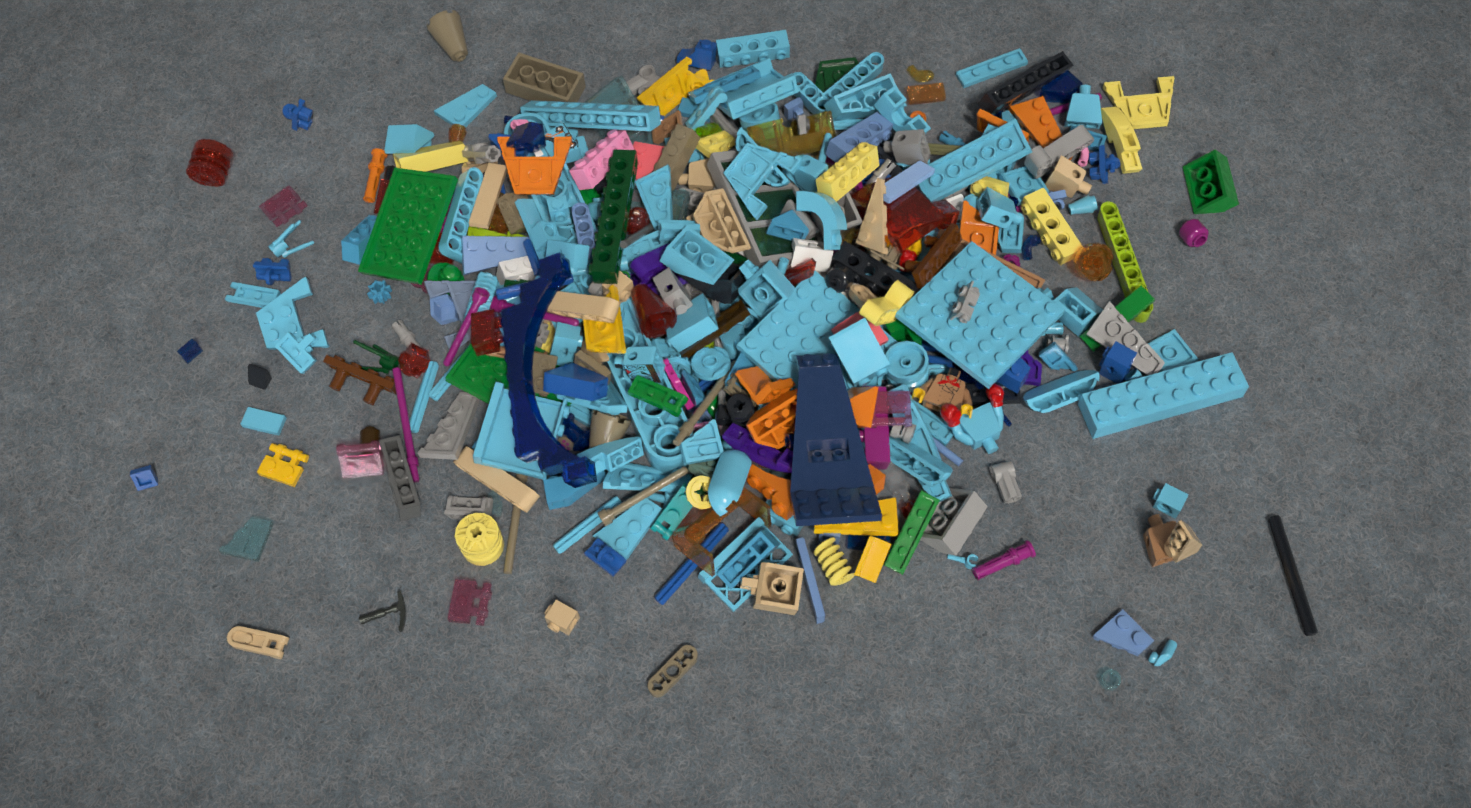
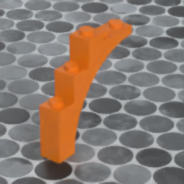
(779, 489)

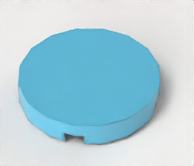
(710, 363)

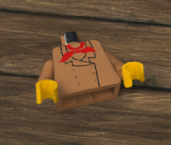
(945, 390)

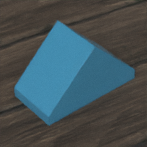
(787, 226)

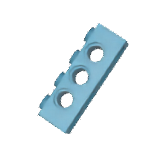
(753, 48)

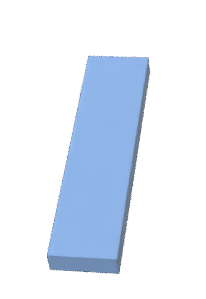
(907, 180)

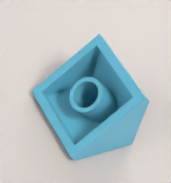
(406, 138)

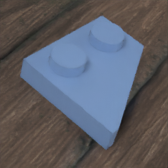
(1124, 634)

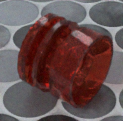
(209, 163)

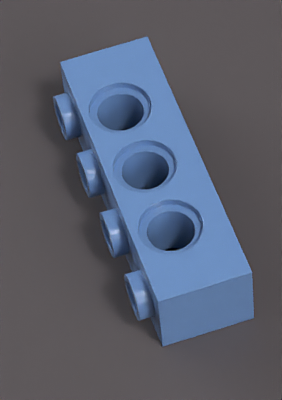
(871, 130)

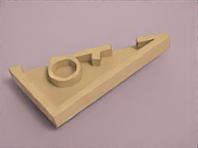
(874, 227)

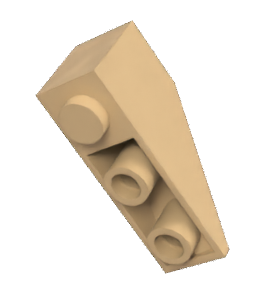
(1182, 542)

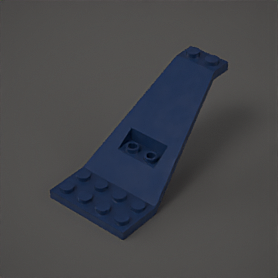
(829, 461)

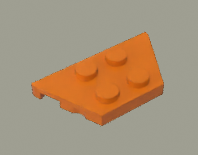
(976, 230)

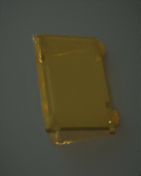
(786, 140)

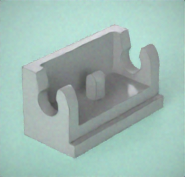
(460, 507)

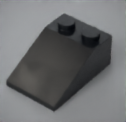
(726, 286)

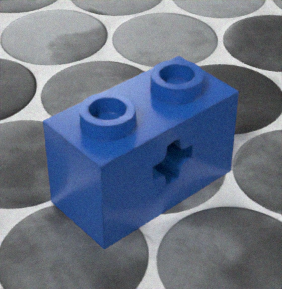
(1116, 362)

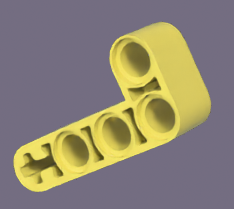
(883, 309)

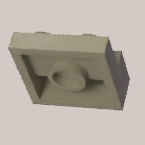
(510, 212)

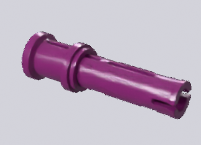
(1012, 556)

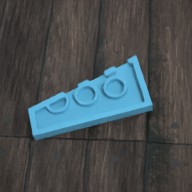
(640, 477)

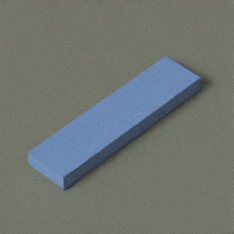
(810, 580)

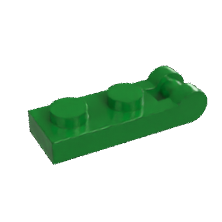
(657, 395)

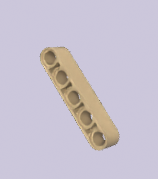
(584, 306)
(498, 480)

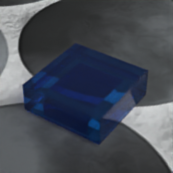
(189, 351)

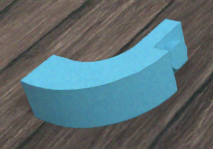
(829, 213)

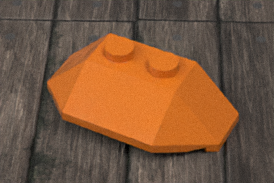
(774, 421)

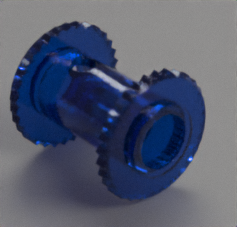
(576, 434)

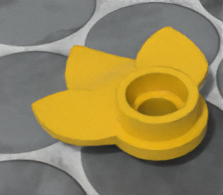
(698, 79)

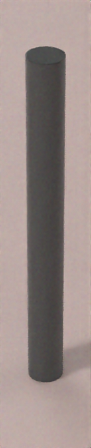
(636, 236)

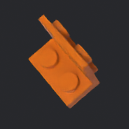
(760, 385)

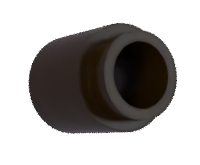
(367, 435)

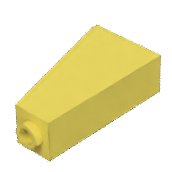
(431, 157)

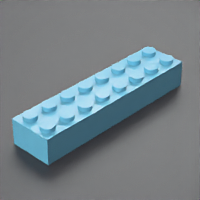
(1162, 395)

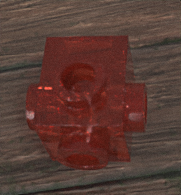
(414, 361)

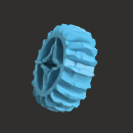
(485, 281)

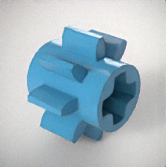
(379, 291)

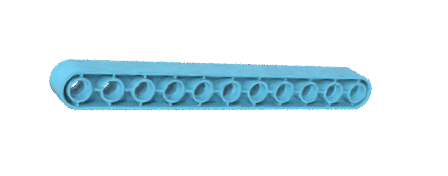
(652, 429)

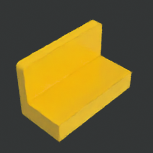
(872, 559)

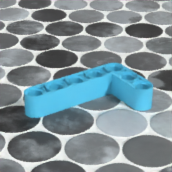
(852, 78)
(454, 216)

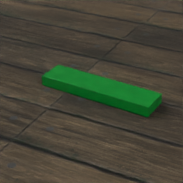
(1129, 308)
(911, 532)

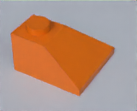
(863, 404)

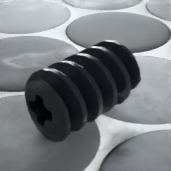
(740, 409)

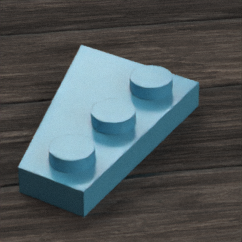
(657, 194)

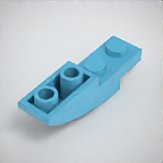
(614, 453)

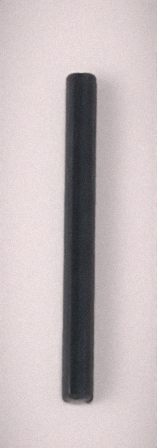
(1292, 575)

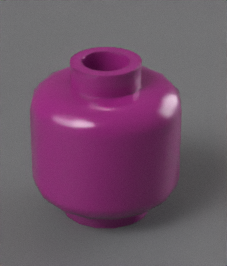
(1194, 233)

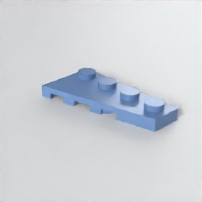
(487, 251)

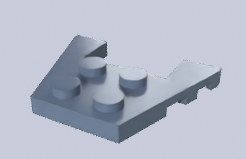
(460, 295)

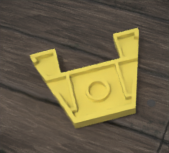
(1145, 109)

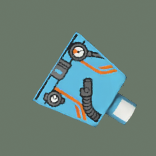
(559, 131)

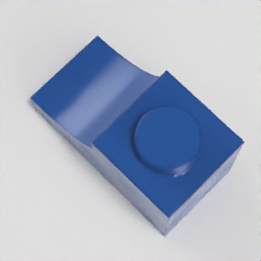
(702, 55)

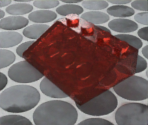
(907, 217)

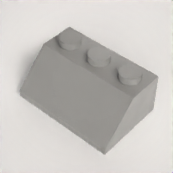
(954, 521)

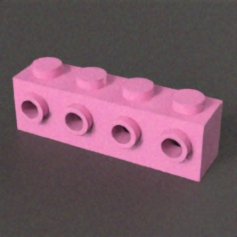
(595, 164)

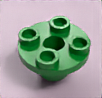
(445, 272)

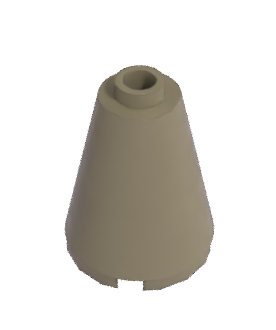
(449, 33)
(606, 428)

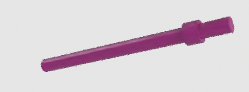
(411, 459)

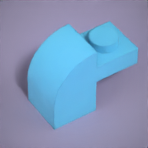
(730, 340)

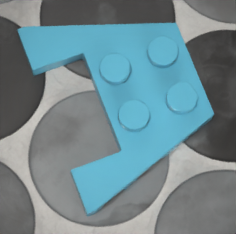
(752, 168)
(282, 317)

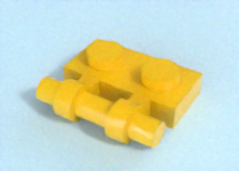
(280, 470)

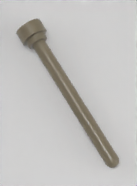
(608, 515)

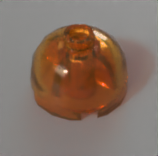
(1093, 261)

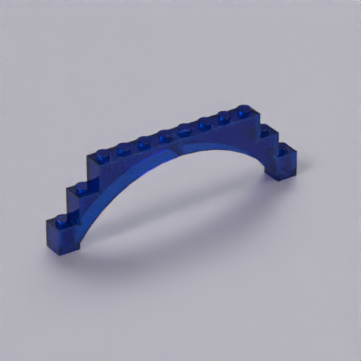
(520, 332)

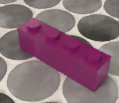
(876, 442)

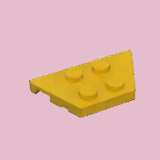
(669, 89)
(605, 336)

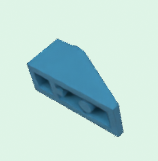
(748, 558)

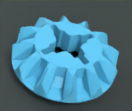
(683, 364)

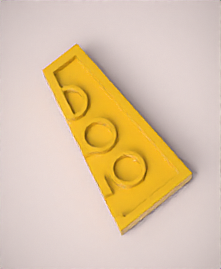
(886, 527)

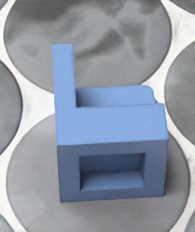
(443, 309)

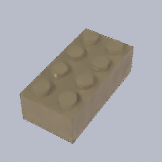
(543, 80)

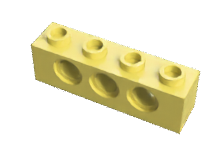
(848, 171)
(1051, 217)

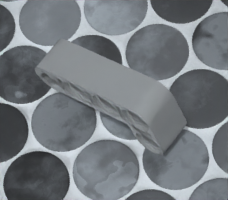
(1044, 159)

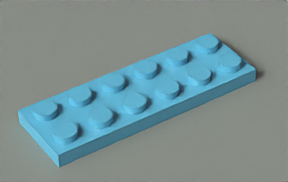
(976, 161)

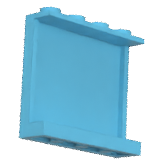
(764, 91)
(496, 439)

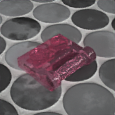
(893, 402)
(360, 464)

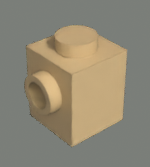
(624, 287)
(561, 617)

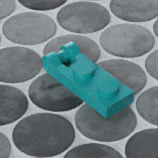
(673, 513)

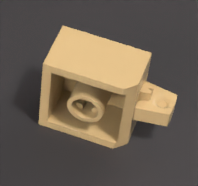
(764, 589)

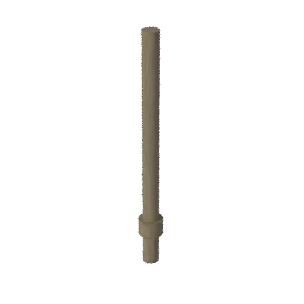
(688, 427)
(513, 532)

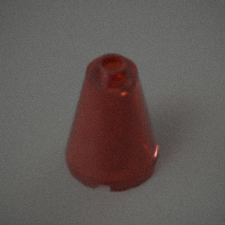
(651, 312)

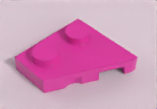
(676, 383)

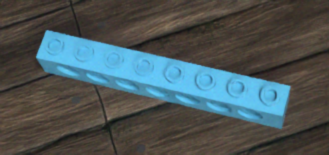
(596, 115)

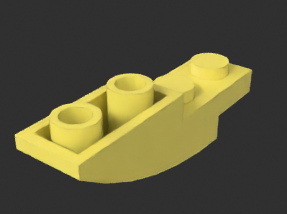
(1124, 138)

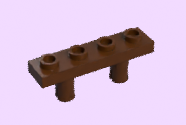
(941, 249)
(354, 370)

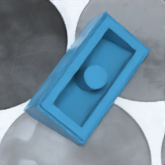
(693, 389)

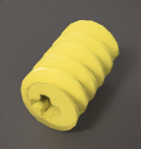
(831, 562)

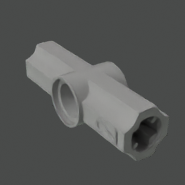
(481, 153)

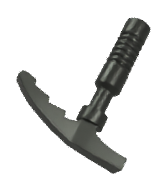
(382, 612)

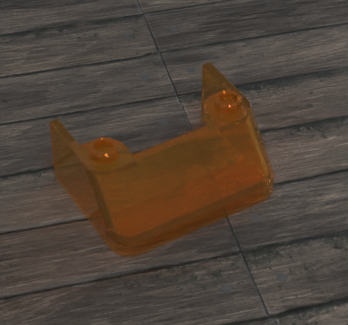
(693, 531)

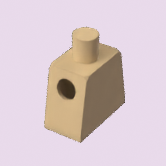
(698, 177)
(1067, 177)

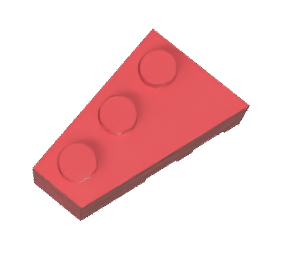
(647, 157)

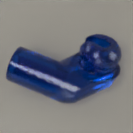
(1031, 240)

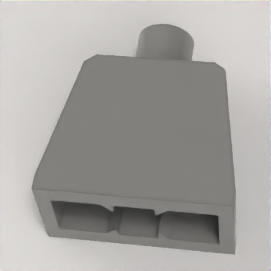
(909, 147)
(678, 297)

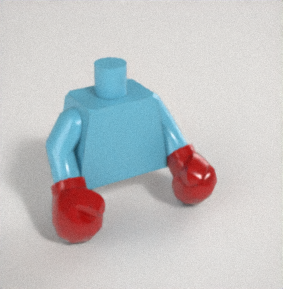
(984, 424)

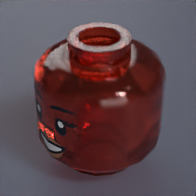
(637, 219)

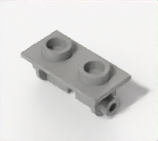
(961, 309)

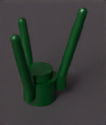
(387, 359)

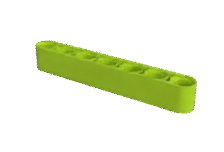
(1122, 253)

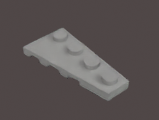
(1113, 327)
(452, 430)

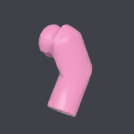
(1084, 156)

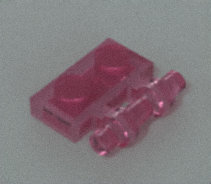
(280, 203)
(463, 600)

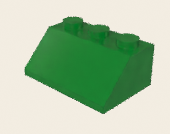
(1210, 184)

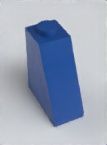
(575, 382)

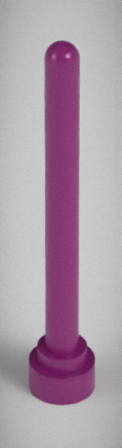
(479, 297)
(498, 305)

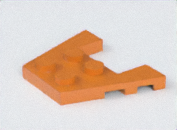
(535, 174)

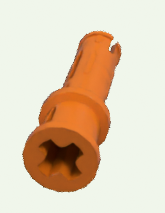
(376, 167)

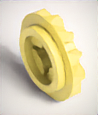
(694, 498)

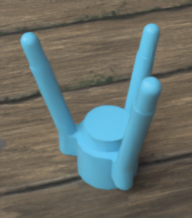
(279, 247)

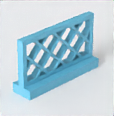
(729, 552)

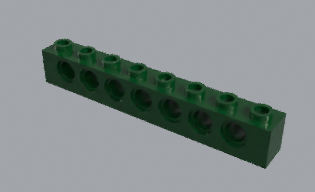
(614, 217)

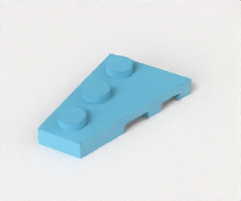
(467, 106)
(630, 527)

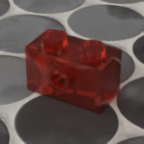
(486, 332)

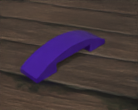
(766, 456)

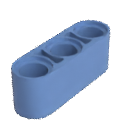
(583, 223)

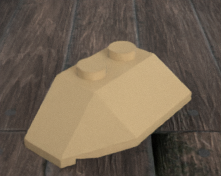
(720, 222)

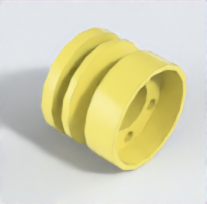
(485, 547)

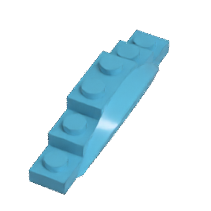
(924, 439)

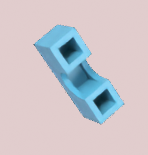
(891, 107)

